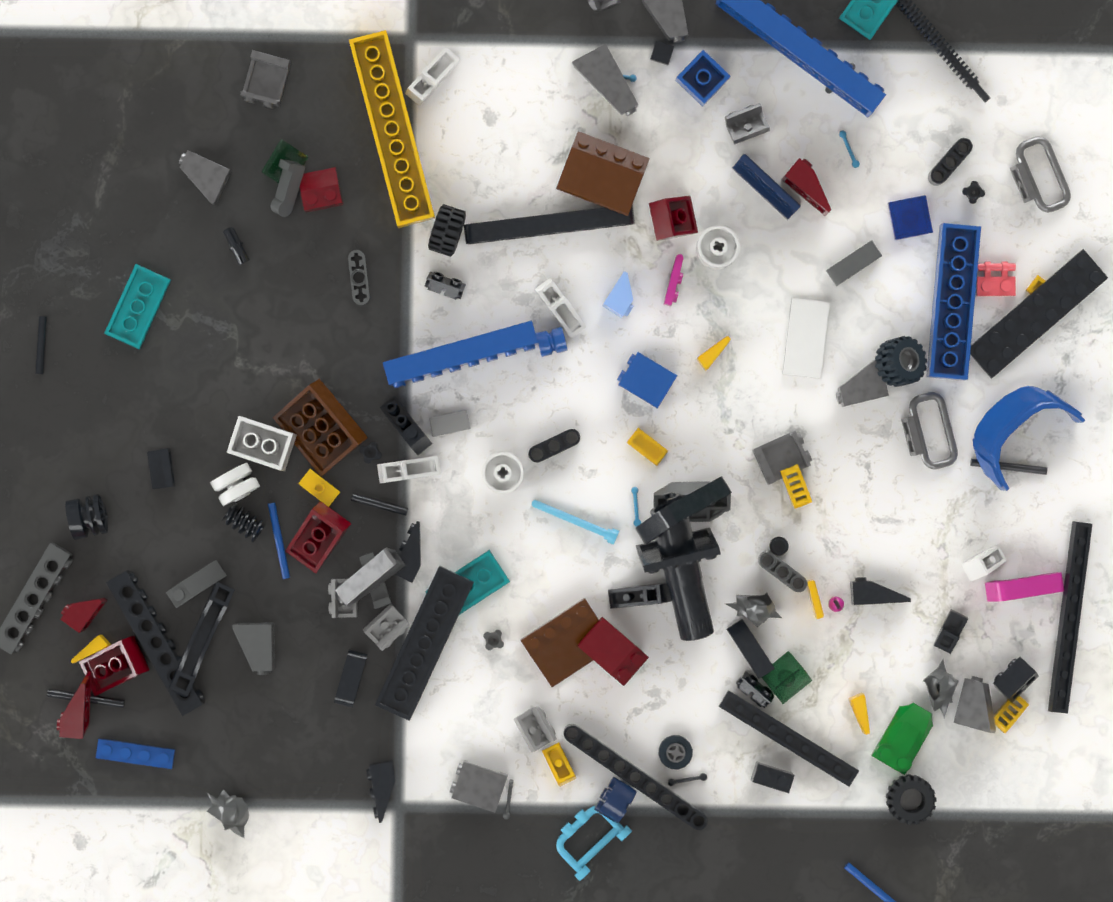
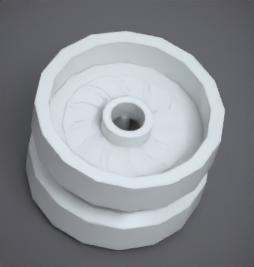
(717, 236)
(494, 480)
(235, 484)

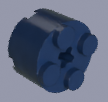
(615, 800)

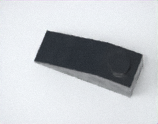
(869, 592)
(639, 595)

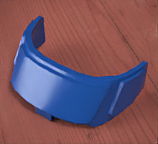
(1005, 418)

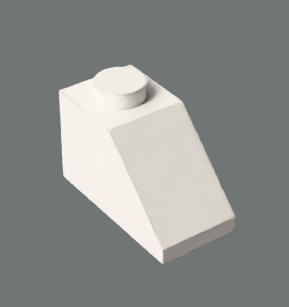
(984, 563)

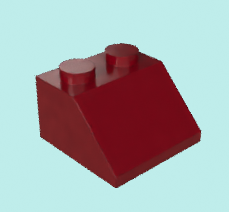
(320, 190)
(673, 217)
(82, 613)

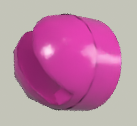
(832, 606)

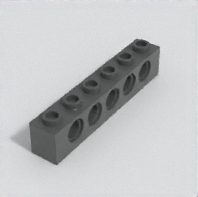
(52, 553)

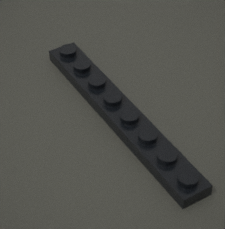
(788, 738)

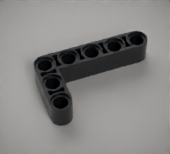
(682, 509)

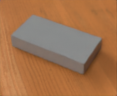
(449, 423)

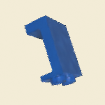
(646, 379)

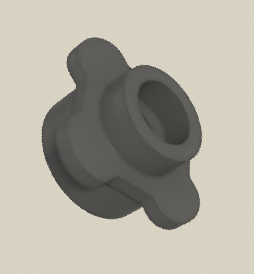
(498, 641)

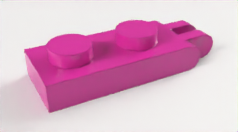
(675, 278)

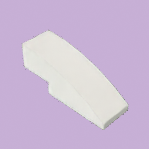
(432, 76)
(560, 307)
(408, 469)

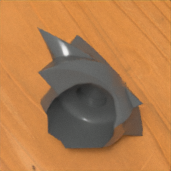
(755, 608)
(940, 688)
(231, 812)

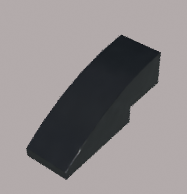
(750, 648)

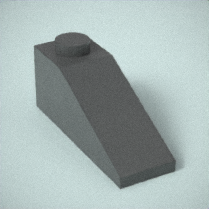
(196, 584)

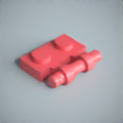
(996, 285)

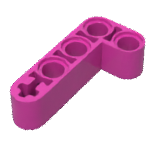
(1024, 587)

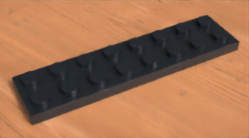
(1037, 313)
(424, 643)

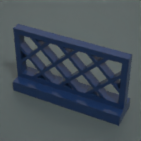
(766, 186)

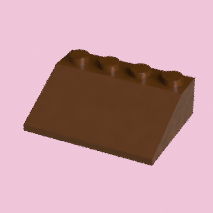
(602, 173)
(322, 427)
(556, 642)

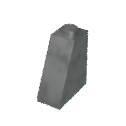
(669, 17)
(205, 174)
(862, 387)
(975, 706)

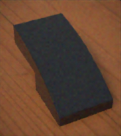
(950, 631)

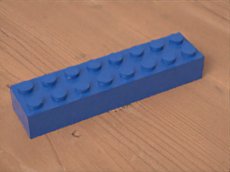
(953, 301)
(460, 353)

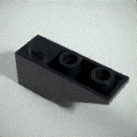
(406, 425)
(411, 554)
(383, 781)

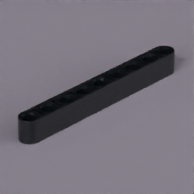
(545, 225)
(641, 784)

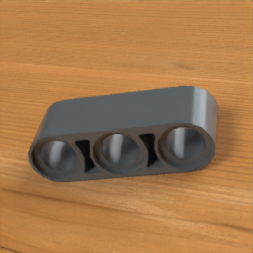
(854, 263)
(791, 573)

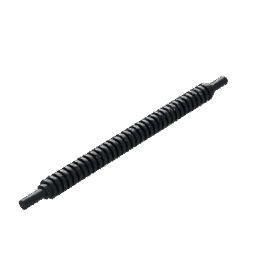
(972, 82)

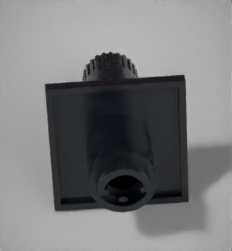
(679, 556)

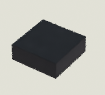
(662, 53)

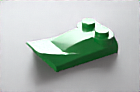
(904, 737)

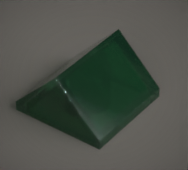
(285, 152)
(787, 677)

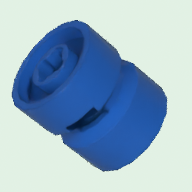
(551, 341)

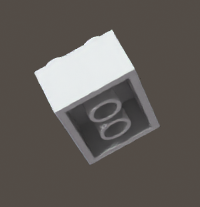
(261, 443)

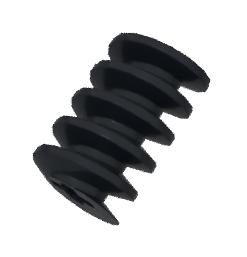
(243, 522)

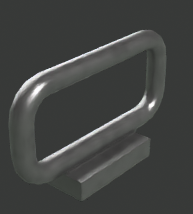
(1025, 180)
(914, 433)

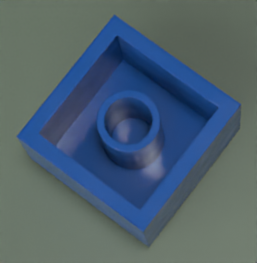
(702, 78)

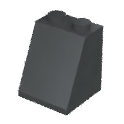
(258, 645)

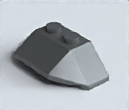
(685, 488)

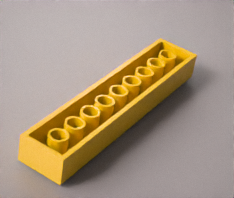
(392, 129)

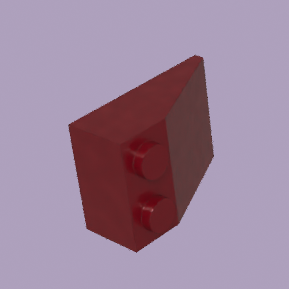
(805, 183)
(318, 536)
(613, 651)
(115, 665)
(76, 717)

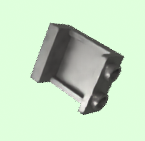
(265, 79)
(781, 454)
(478, 786)

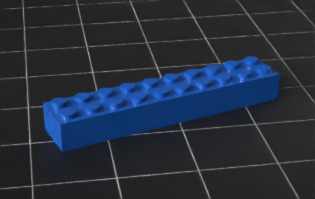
(806, 53)

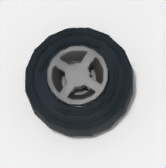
(676, 758)

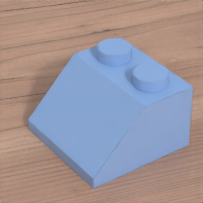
(620, 298)

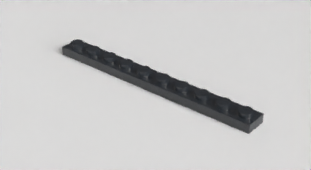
(1070, 617)

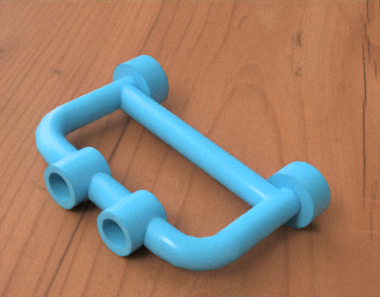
(568, 830)

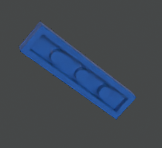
(135, 753)

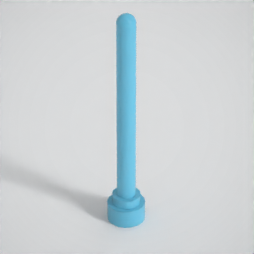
(609, 535)

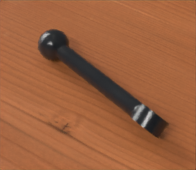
(671, 782)

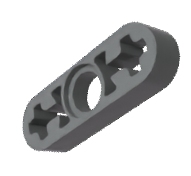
(361, 263)

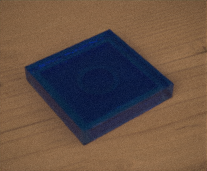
(910, 217)

